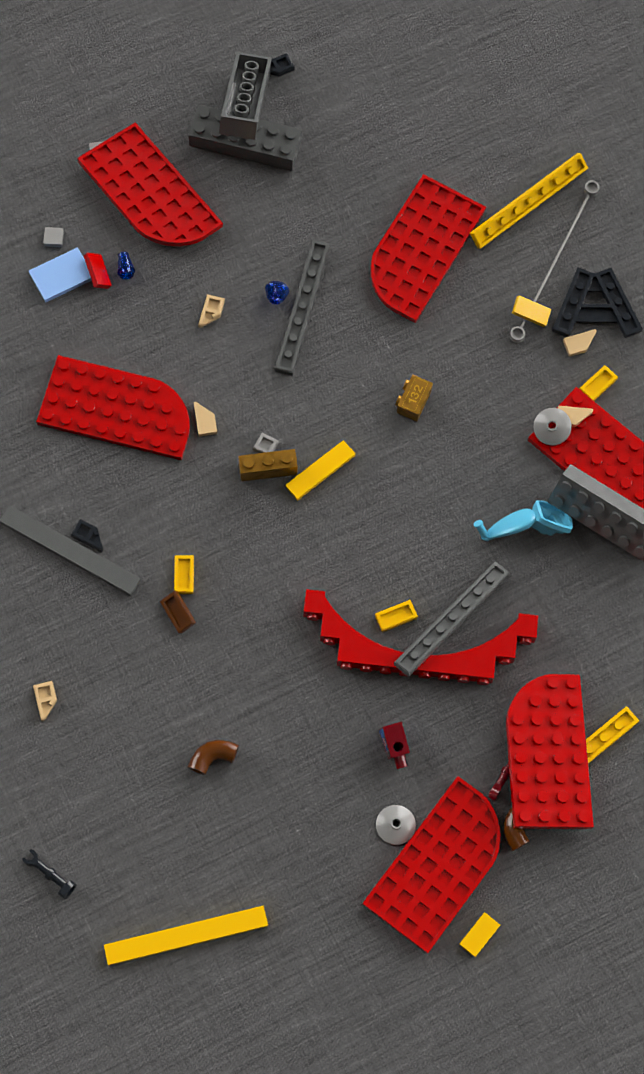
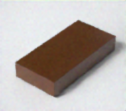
(178, 612)

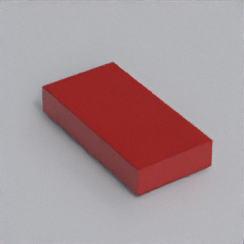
(97, 270)

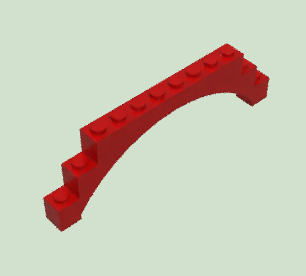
(465, 666)

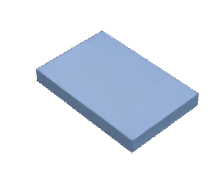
(60, 275)

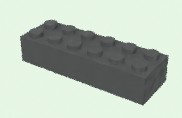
(245, 96)
(273, 145)
(600, 510)

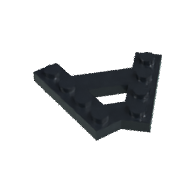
(615, 311)

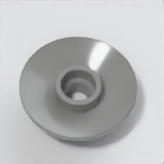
(556, 435)
(390, 833)

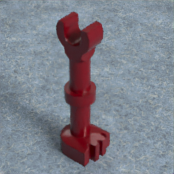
(493, 794)

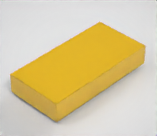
(531, 311)
(599, 383)
(184, 574)
(396, 616)
(479, 934)

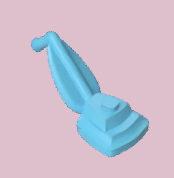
(542, 517)

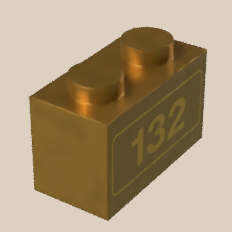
(414, 397)

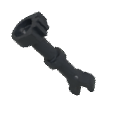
(50, 874)

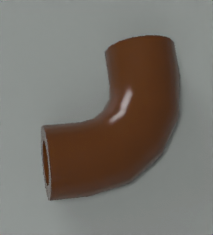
(212, 751)
(515, 836)

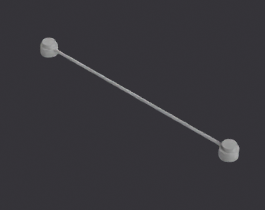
(591, 189)

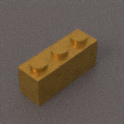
(268, 465)

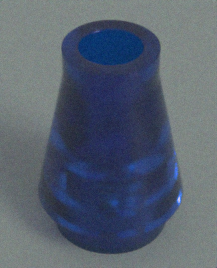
(125, 267)

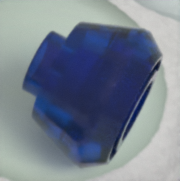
(276, 291)

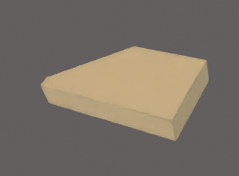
(212, 310)
(579, 343)
(576, 414)
(205, 420)
(45, 698)

